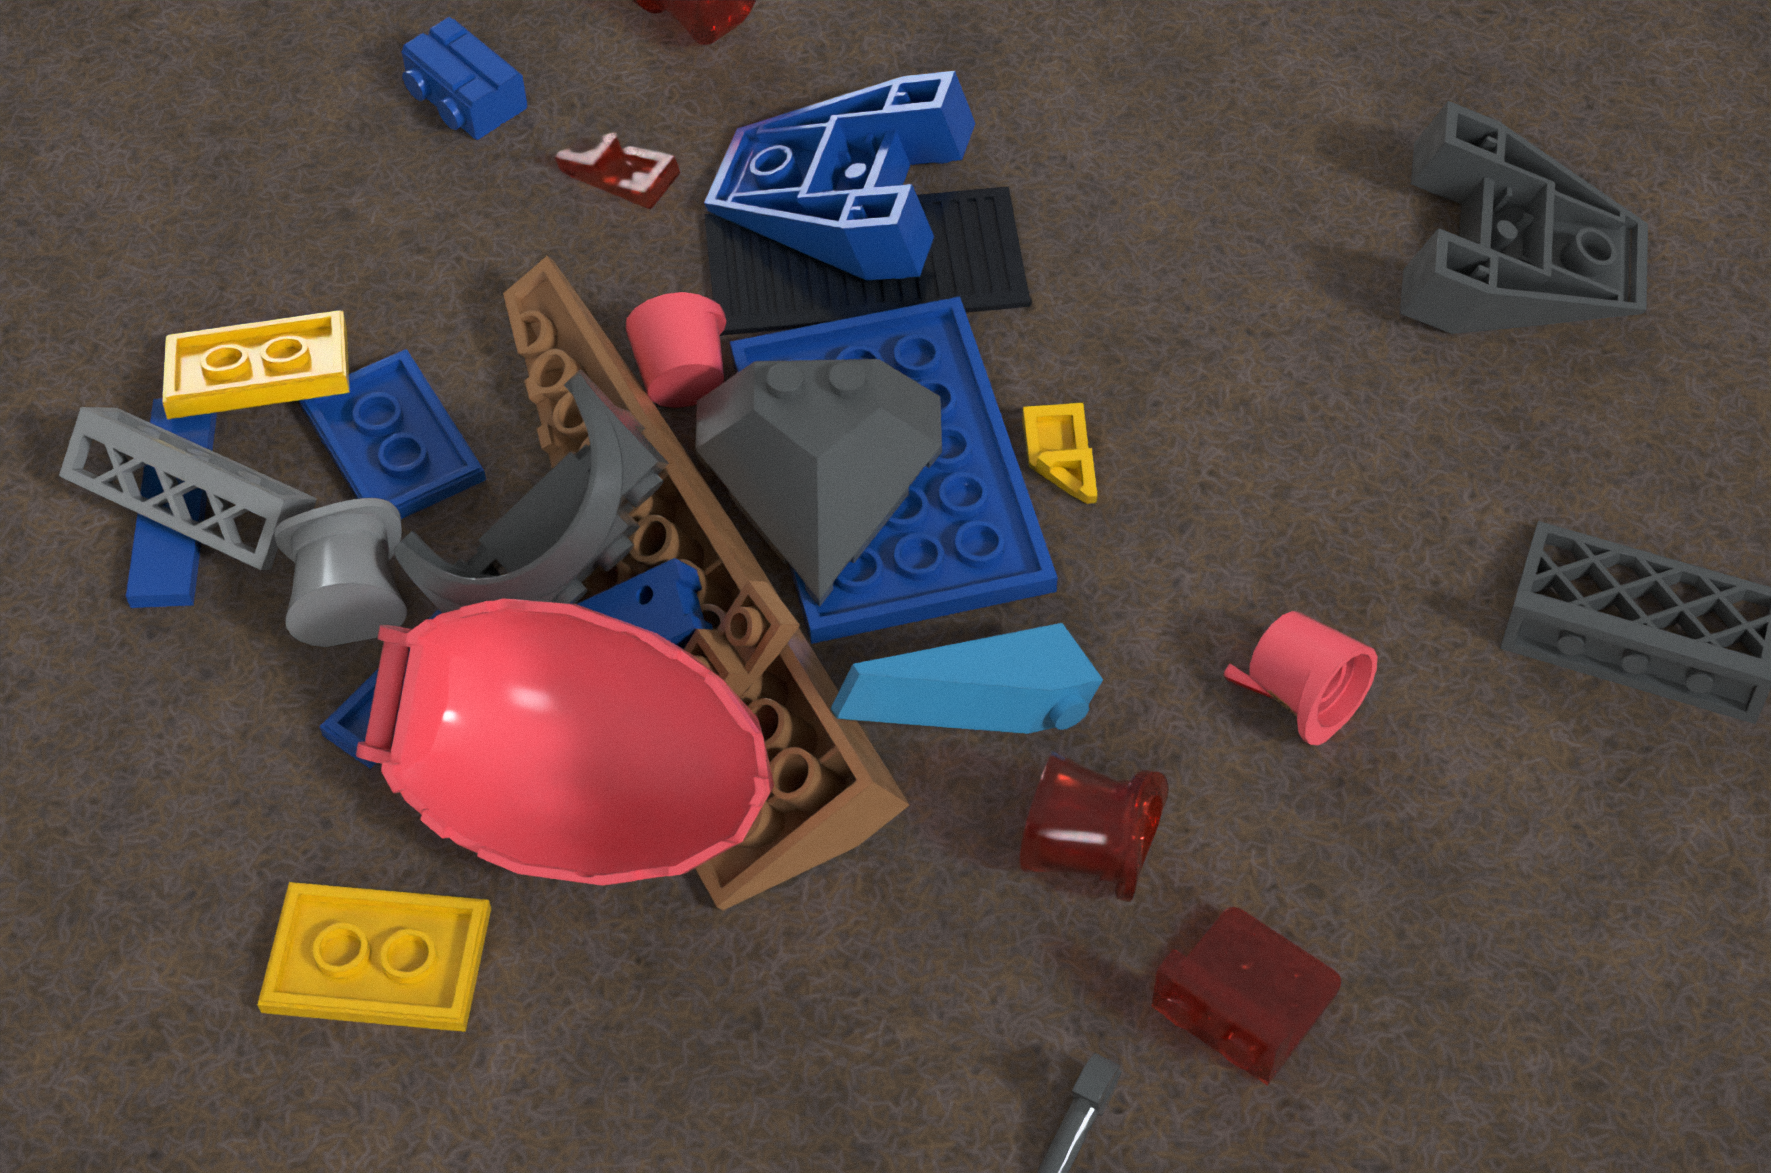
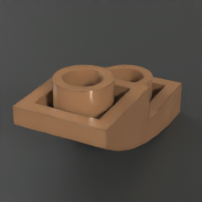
(747, 637)

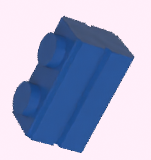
(462, 79)

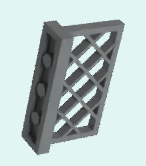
(1636, 648)

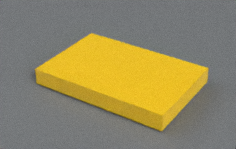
(255, 364)
(375, 956)

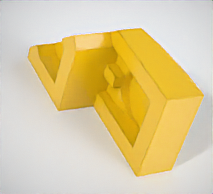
(1059, 448)

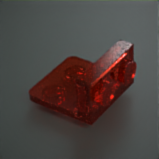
(1245, 992)

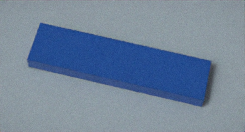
(163, 559)

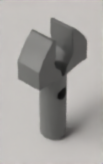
(1090, 1097)

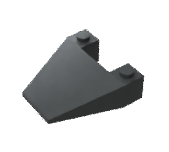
(1530, 236)

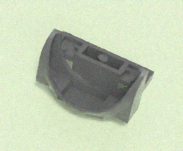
(561, 526)

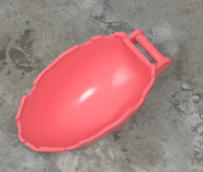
(565, 742)

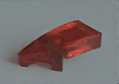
(625, 172)

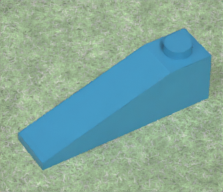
(989, 684)

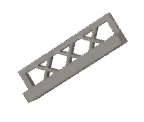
(196, 466)

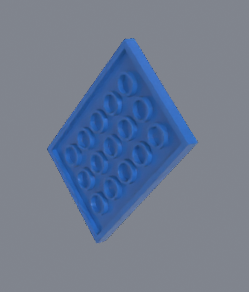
(968, 520)

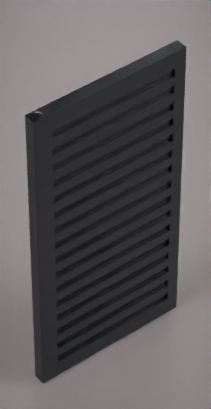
(780, 288)

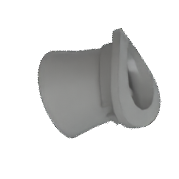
(342, 571)

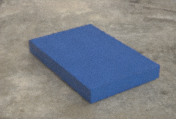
(394, 437)

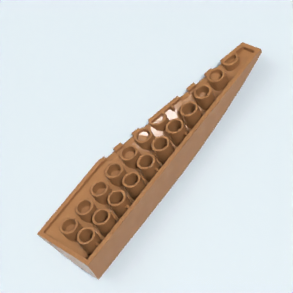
(824, 769)

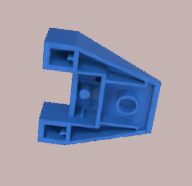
(837, 171)

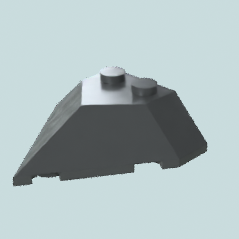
(818, 454)

